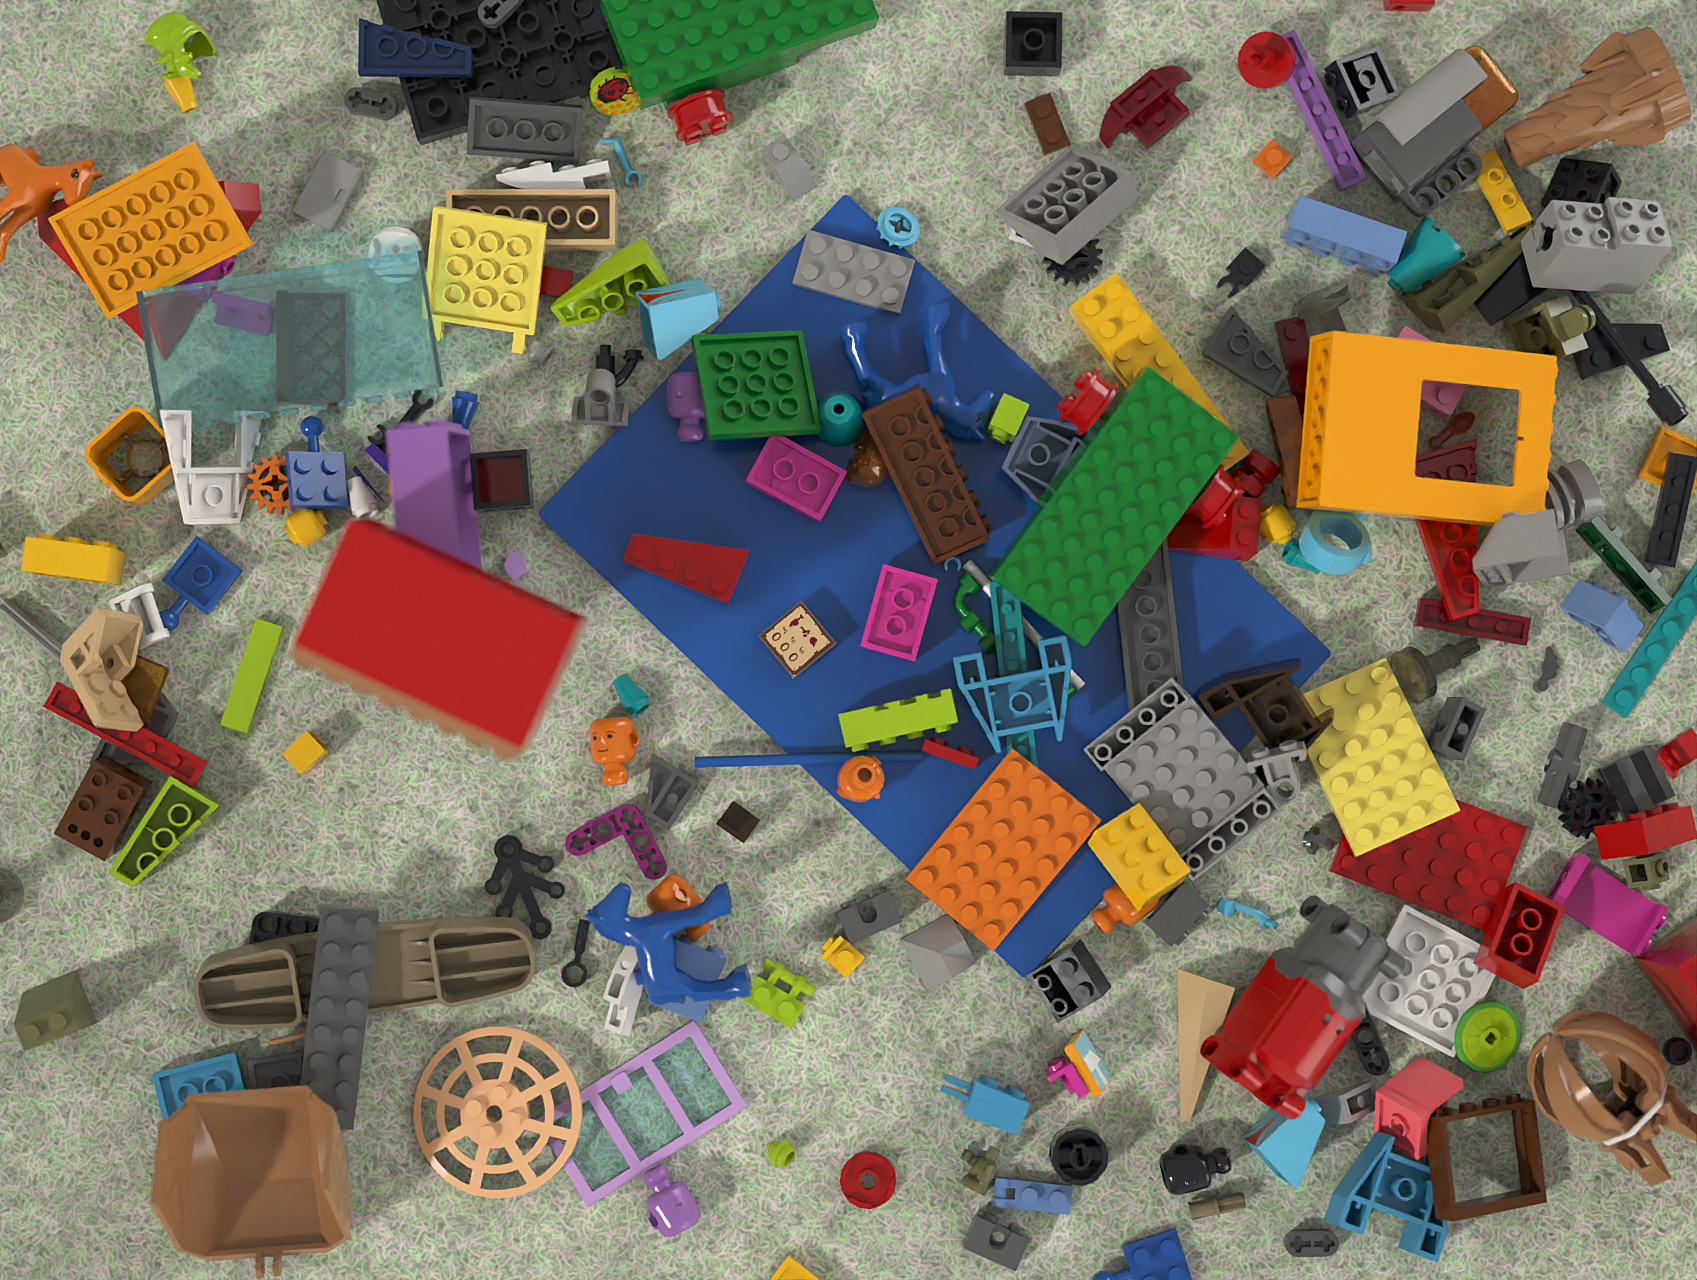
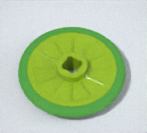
(1476, 1025)

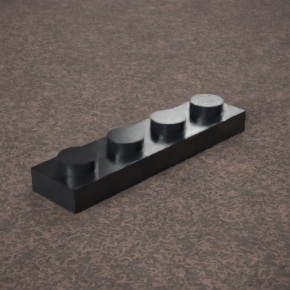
(1671, 509)

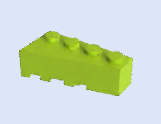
(898, 718)
(163, 828)

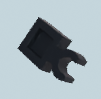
(1242, 270)

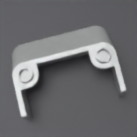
(1522, 550)

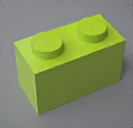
(1007, 419)

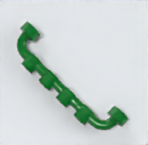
(972, 622)

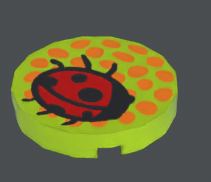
(612, 92)

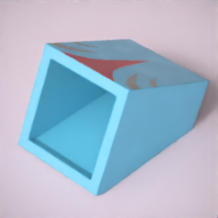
(675, 314)
(1287, 1143)

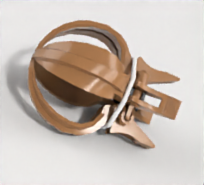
(1638, 1080)

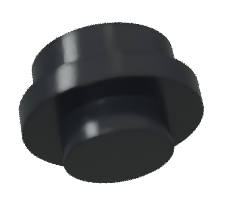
(1677, 1051)

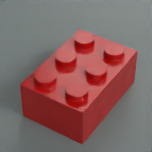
(1519, 935)

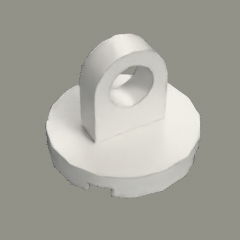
(394, 241)

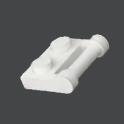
(130, 603)

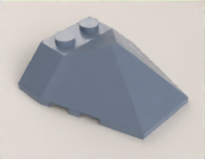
(1040, 453)

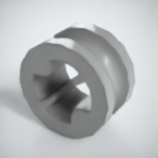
(541, 354)

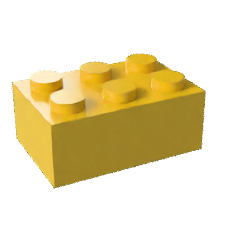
(73, 559)
(1138, 856)

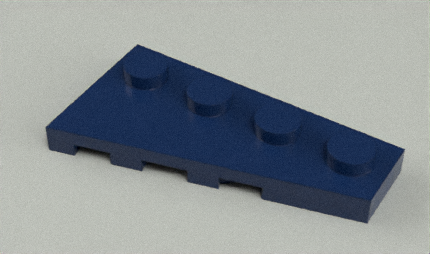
(400, 53)

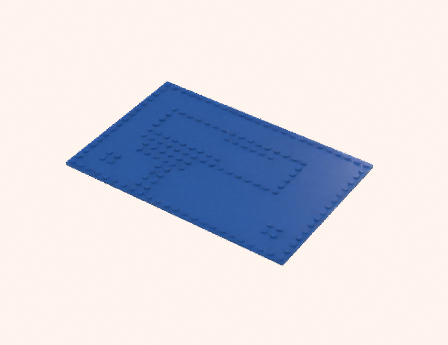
(698, 494)

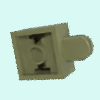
(1552, 328)

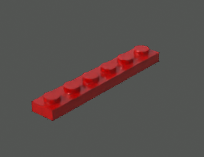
(142, 744)

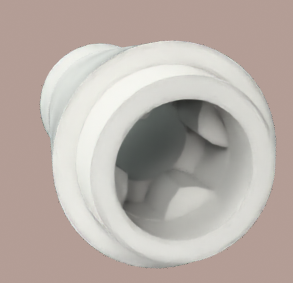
(361, 500)

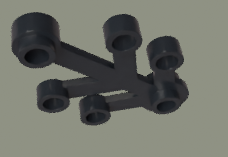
(522, 881)

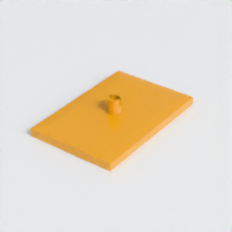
(150, 230)

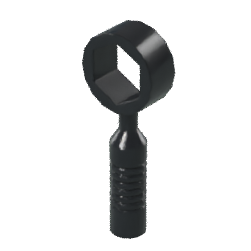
(579, 949)

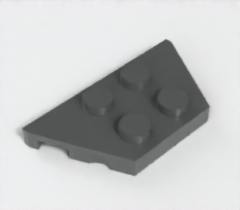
(161, 722)

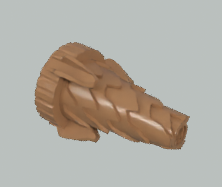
(1626, 97)

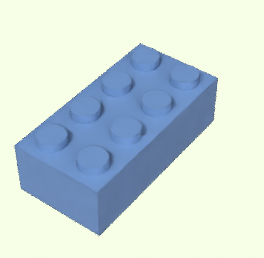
(1343, 235)

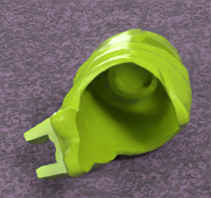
(169, 37)

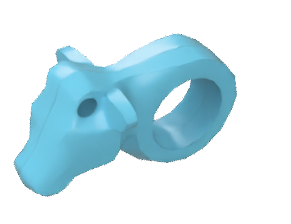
(1344, 526)

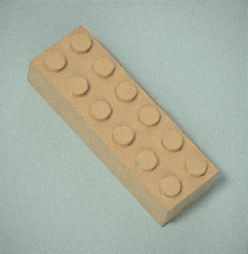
(574, 217)

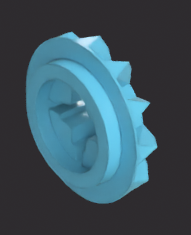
(909, 227)

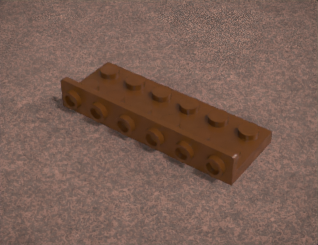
(927, 474)

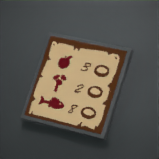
(797, 639)

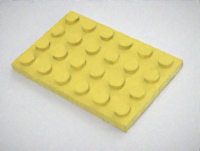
(1376, 760)

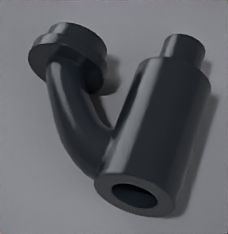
(607, 361)

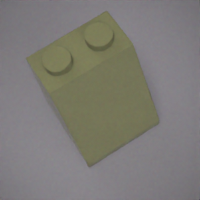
(53, 1011)

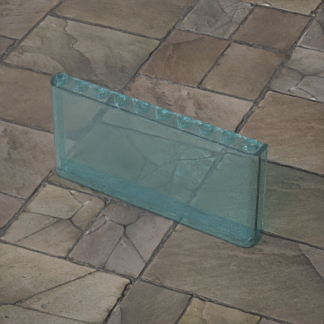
(292, 339)

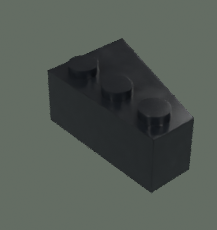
(1601, 357)

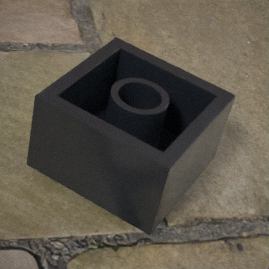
(1032, 43)

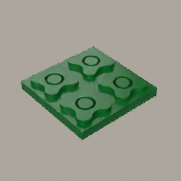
(755, 384)

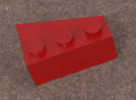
(1646, 831)

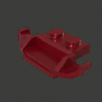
(1147, 107)

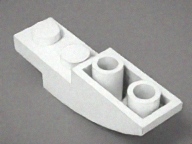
(542, 176)
(623, 993)

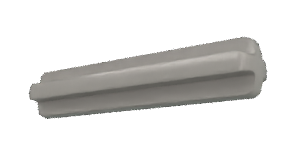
(31, 628)

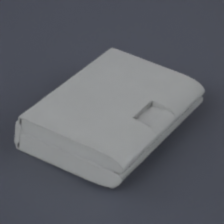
(328, 191)

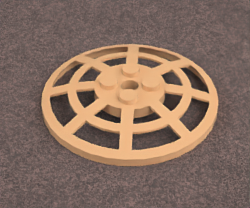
(514, 1109)

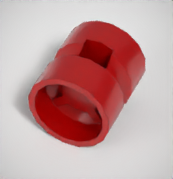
(1256, 473)

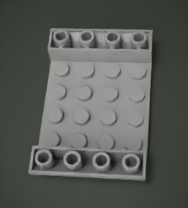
(1184, 776)

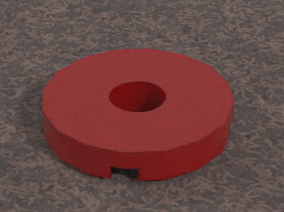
(868, 1197)

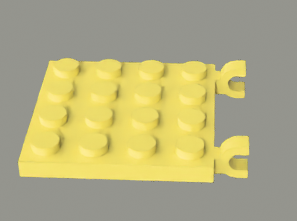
(485, 271)

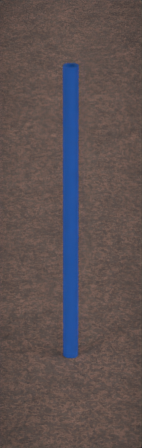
(803, 758)

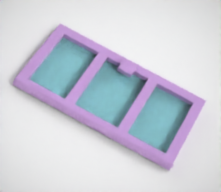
(646, 1112)

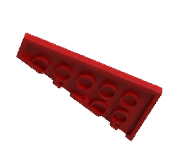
(1451, 544)

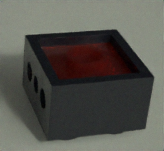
(501, 481)

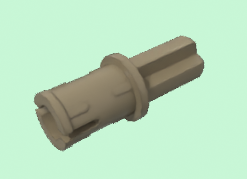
(1217, 1205)

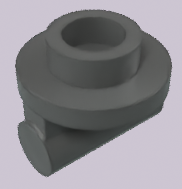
(1314, 839)

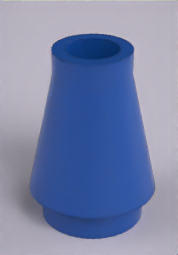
(464, 408)

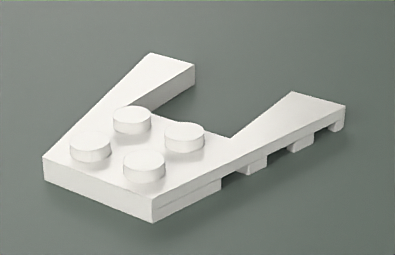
(209, 493)

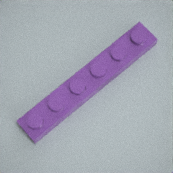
(1322, 120)

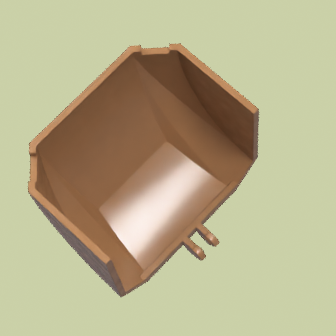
(252, 1176)

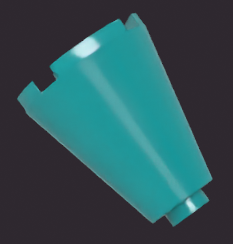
(1423, 257)
(840, 428)

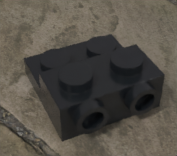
(1361, 82)

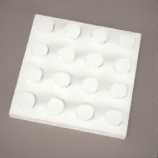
(1436, 982)

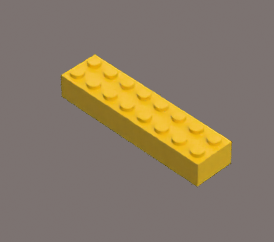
(1132, 341)

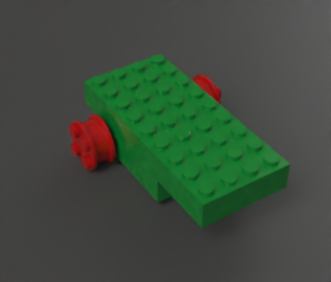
(699, 48)
(1117, 497)

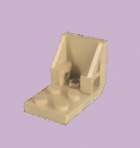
(87, 659)

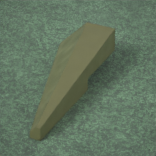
(1447, 298)

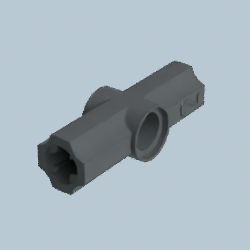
(1562, 765)

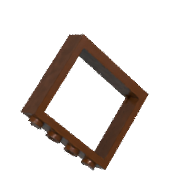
(1528, 1157)

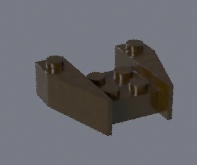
(1269, 704)

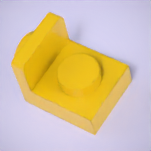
(841, 955)

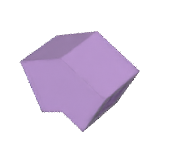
(516, 566)

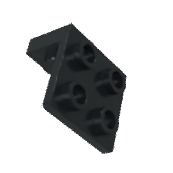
(1582, 182)

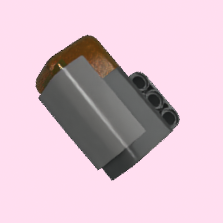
(1431, 128)

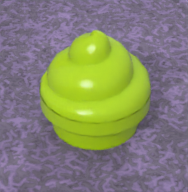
(781, 1153)

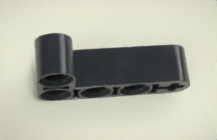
(281, 925)

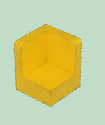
(305, 752)

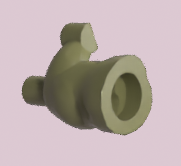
(982, 1170)

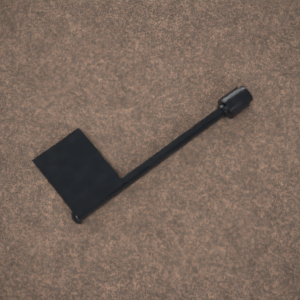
(1515, 289)

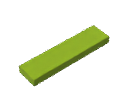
(252, 675)

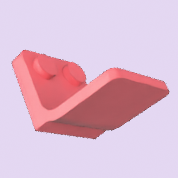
(1409, 1100)

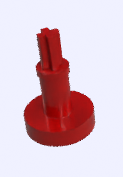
(1266, 60)

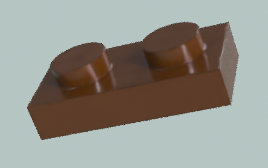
(1047, 124)

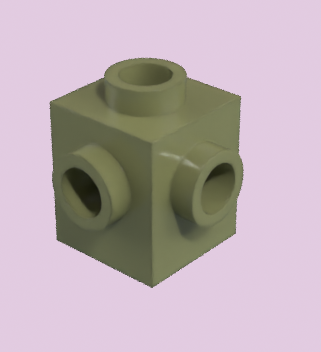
(1646, 871)

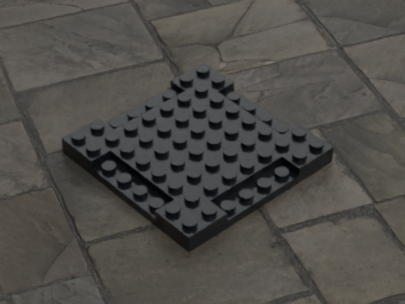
(536, 55)

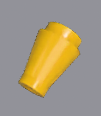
(182, 92)

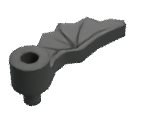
(1549, 671)

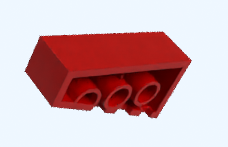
(693, 565)

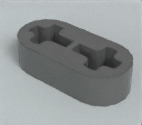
(503, 12)
(372, 97)
(1311, 1250)

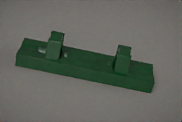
(1623, 563)

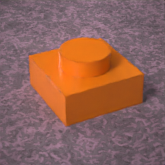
(1272, 159)

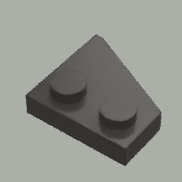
(667, 792)

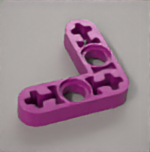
(617, 829)

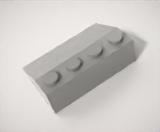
(1069, 202)

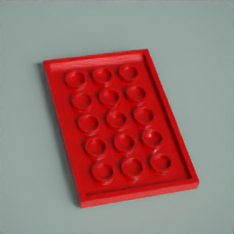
(1443, 867)

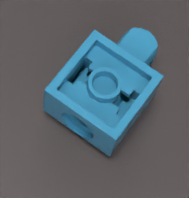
(990, 1102)

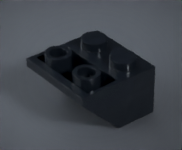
(1069, 981)

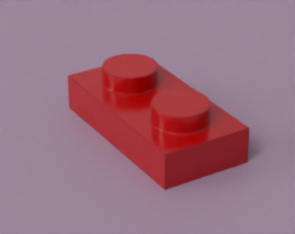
(960, 756)

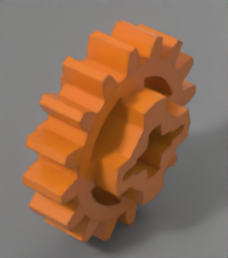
(263, 485)

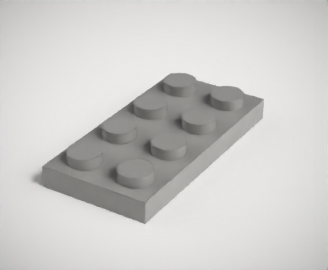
(853, 272)

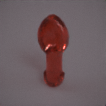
(1457, 425)

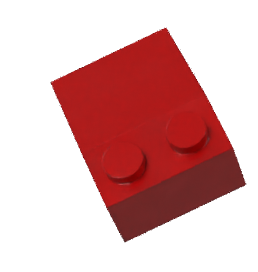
(1232, 539)

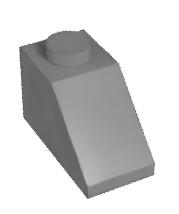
(788, 167)
(1347, 1103)

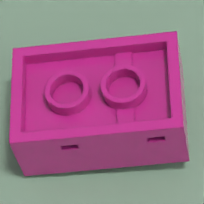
(796, 477)
(899, 612)

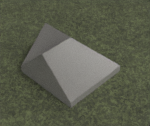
(938, 951)

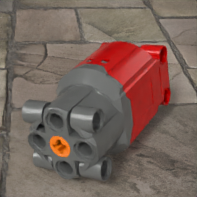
(1301, 1008)

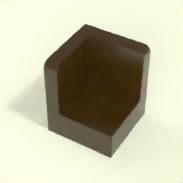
(738, 822)

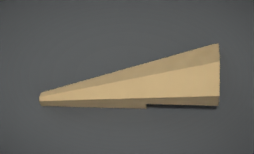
(1200, 1014)

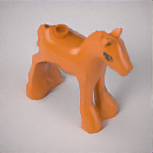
(36, 186)

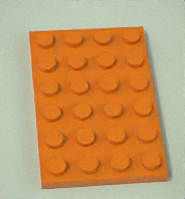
(1003, 849)

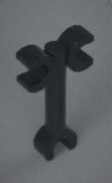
(409, 416)

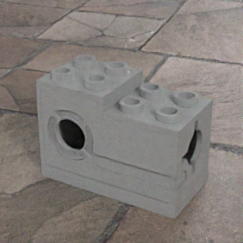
(1596, 245)

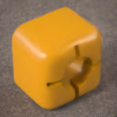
(110, 439)

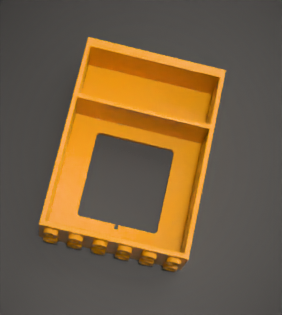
(1366, 421)

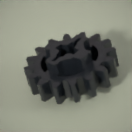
(1083, 259)
(1587, 807)

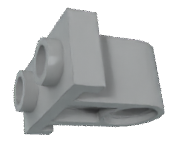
(600, 402)
(1280, 767)

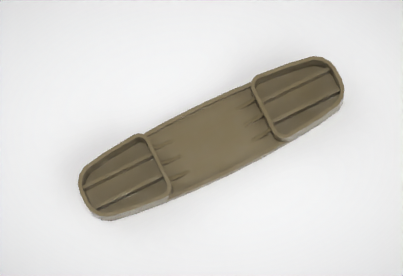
(413, 966)

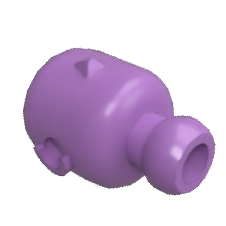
(685, 405)
(670, 1204)

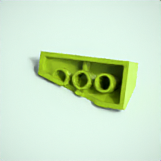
(611, 285)

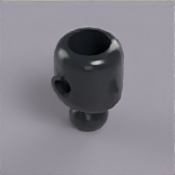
(1190, 1169)

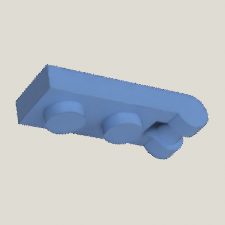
(1032, 1195)

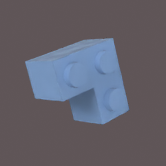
(1603, 613)

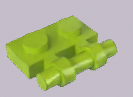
(775, 1001)

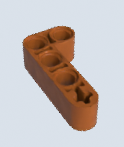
(1286, 433)

